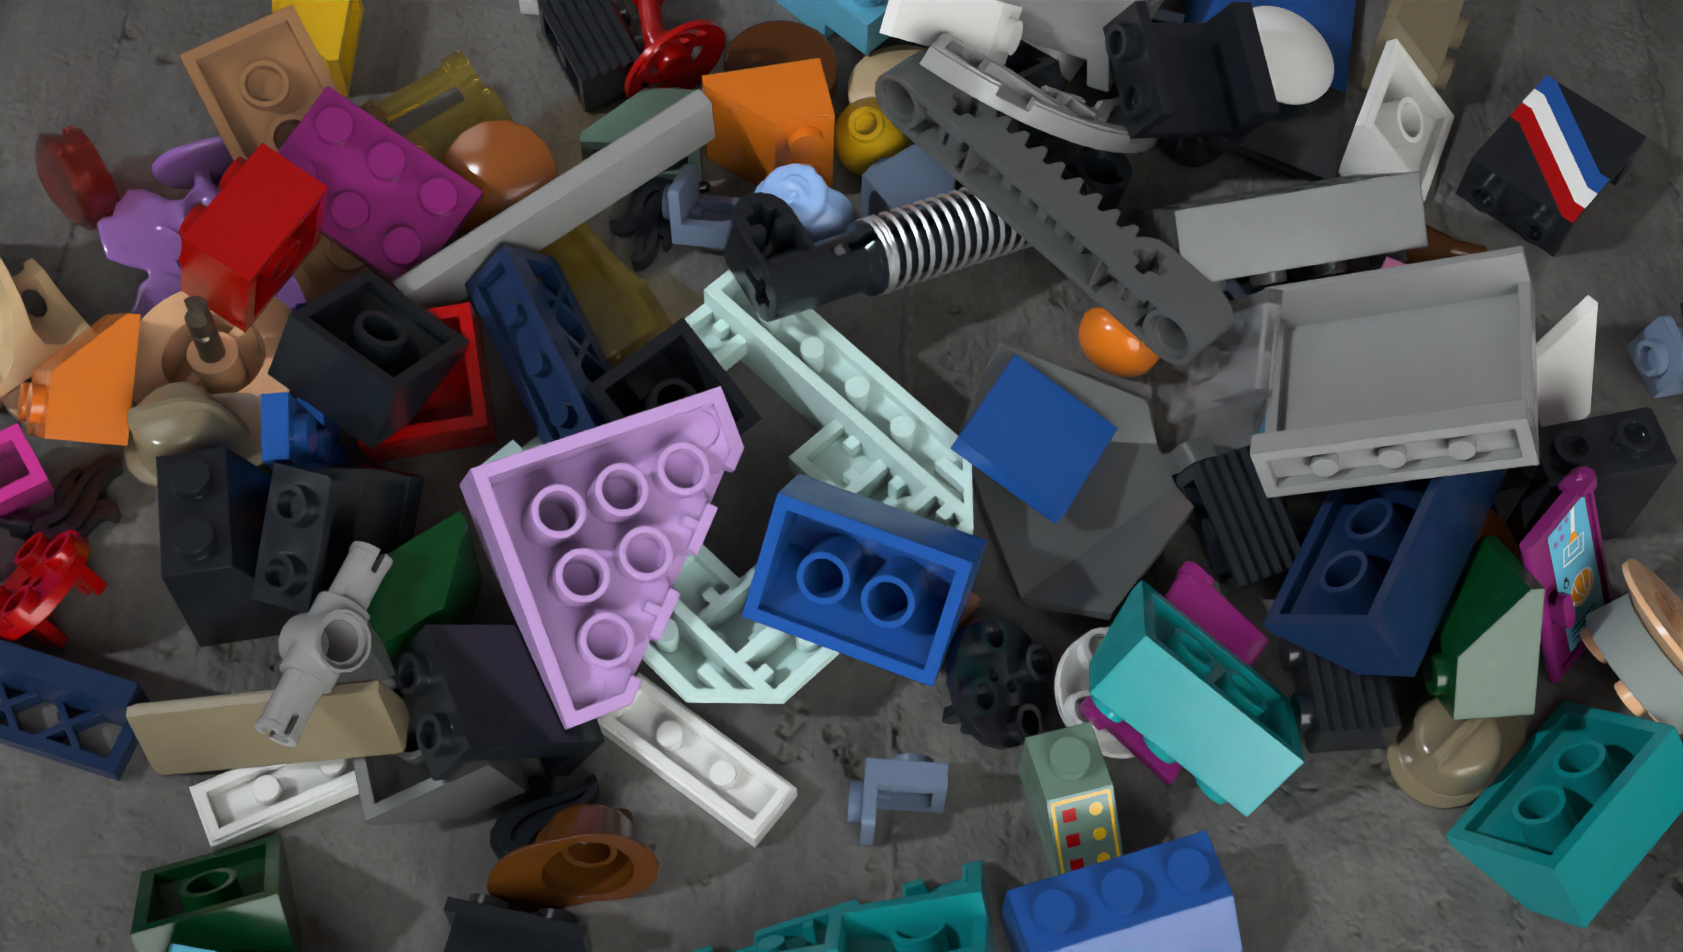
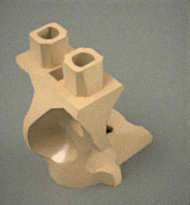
(27, 339)

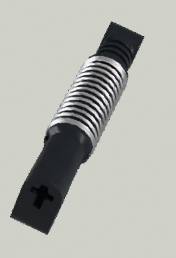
(881, 253)

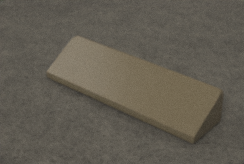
(220, 731)

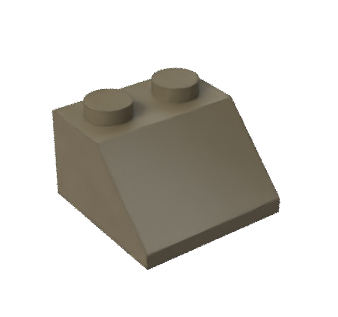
(1426, 33)

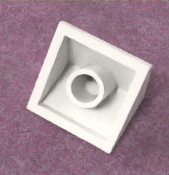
(1399, 123)

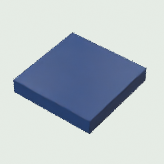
(1034, 439)

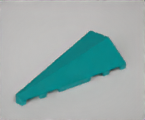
(922, 920)

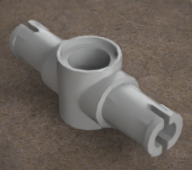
(304, 665)

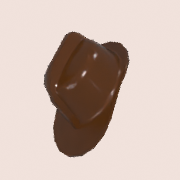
(576, 859)

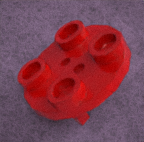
(41, 581)

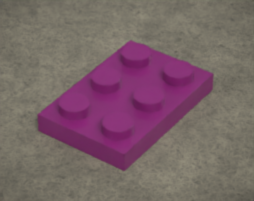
(383, 193)

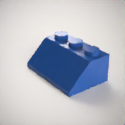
(863, 578)
(1138, 902)

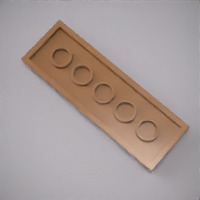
(257, 92)

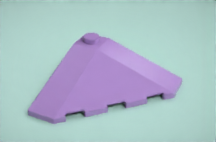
(596, 538)

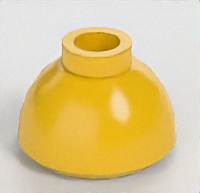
(866, 136)

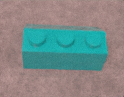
(1195, 702)
(1575, 810)

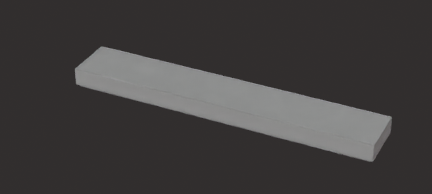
(565, 200)

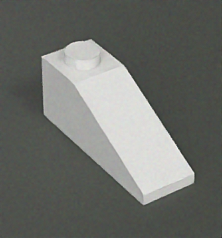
(982, 24)

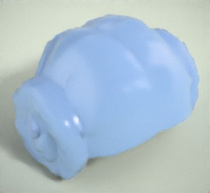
(818, 207)

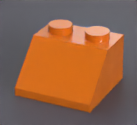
(771, 119)
(85, 385)

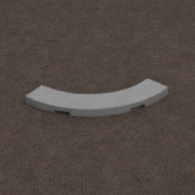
(1042, 108)

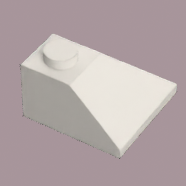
(1566, 369)

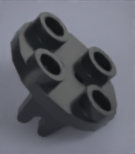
(997, 682)

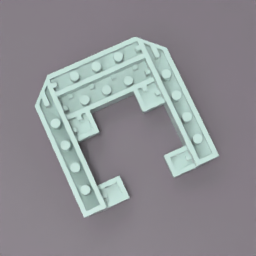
(867, 442)

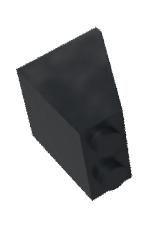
(210, 543)

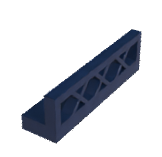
(537, 353)
(69, 687)

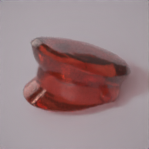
(75, 176)

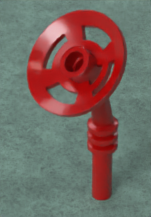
(671, 54)

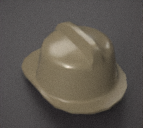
(190, 419)
(1450, 760)

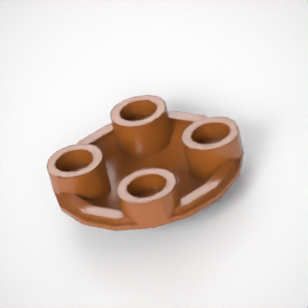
(502, 162)

